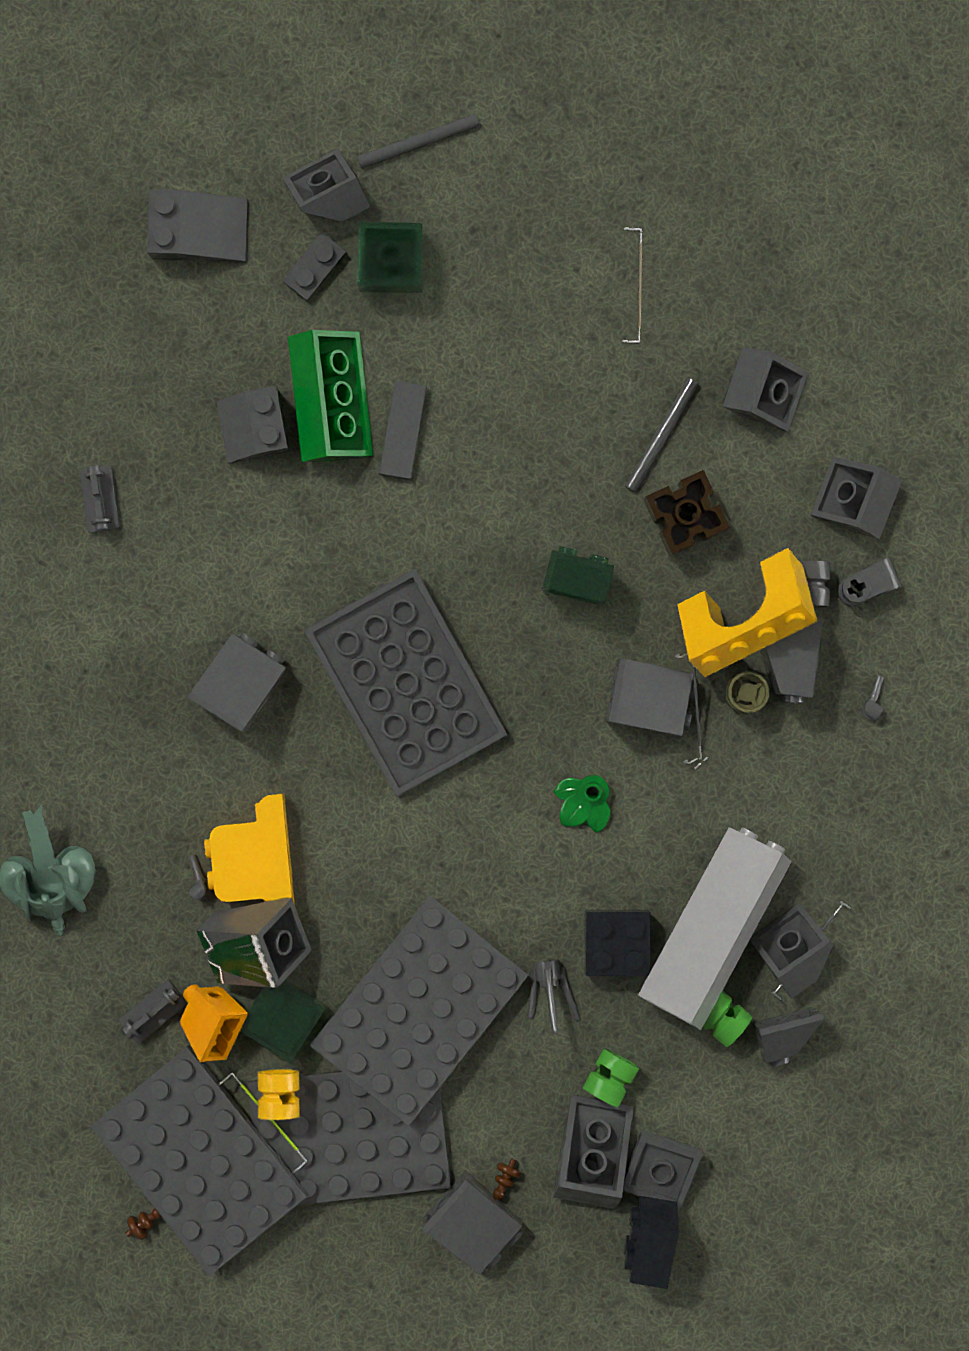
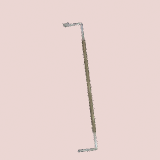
(640, 277)

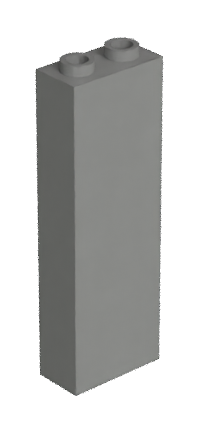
(715, 926)

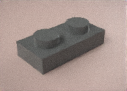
(314, 266)

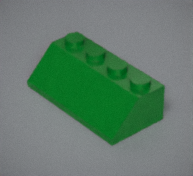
(330, 395)

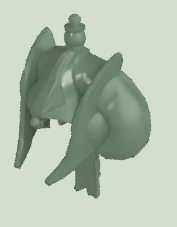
(48, 884)

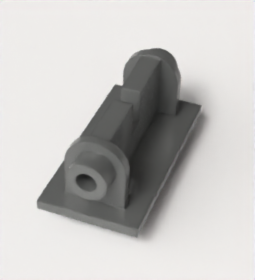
(99, 498)
(152, 1012)

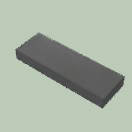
(403, 430)

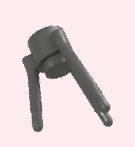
(548, 974)

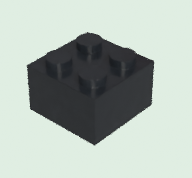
(617, 942)
(651, 1242)

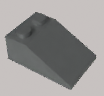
(196, 226)
(593, 1152)

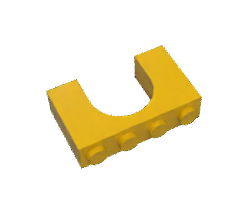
(783, 612)

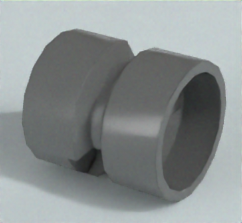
(817, 575)

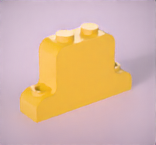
(252, 857)

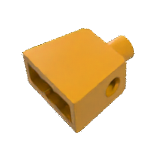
(211, 1021)

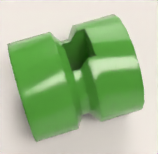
(727, 1020)
(610, 1077)

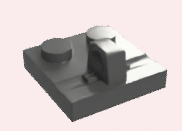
(661, 1168)

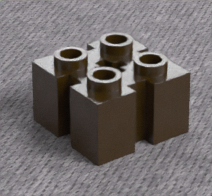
(693, 494)

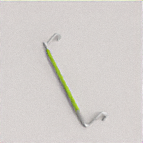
(274, 1123)

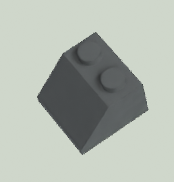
(765, 388)
(253, 424)
(856, 497)

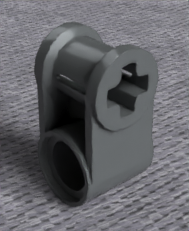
(873, 582)

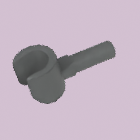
(871, 709)
(200, 889)

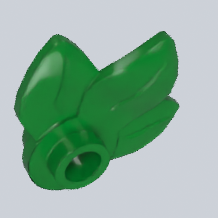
(580, 805)

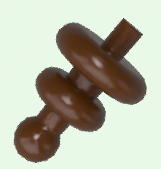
(505, 1179)
(145, 1221)

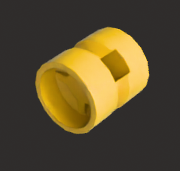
(278, 1094)

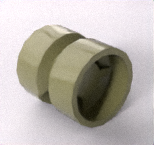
(746, 692)

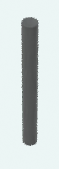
(418, 141)
(661, 434)

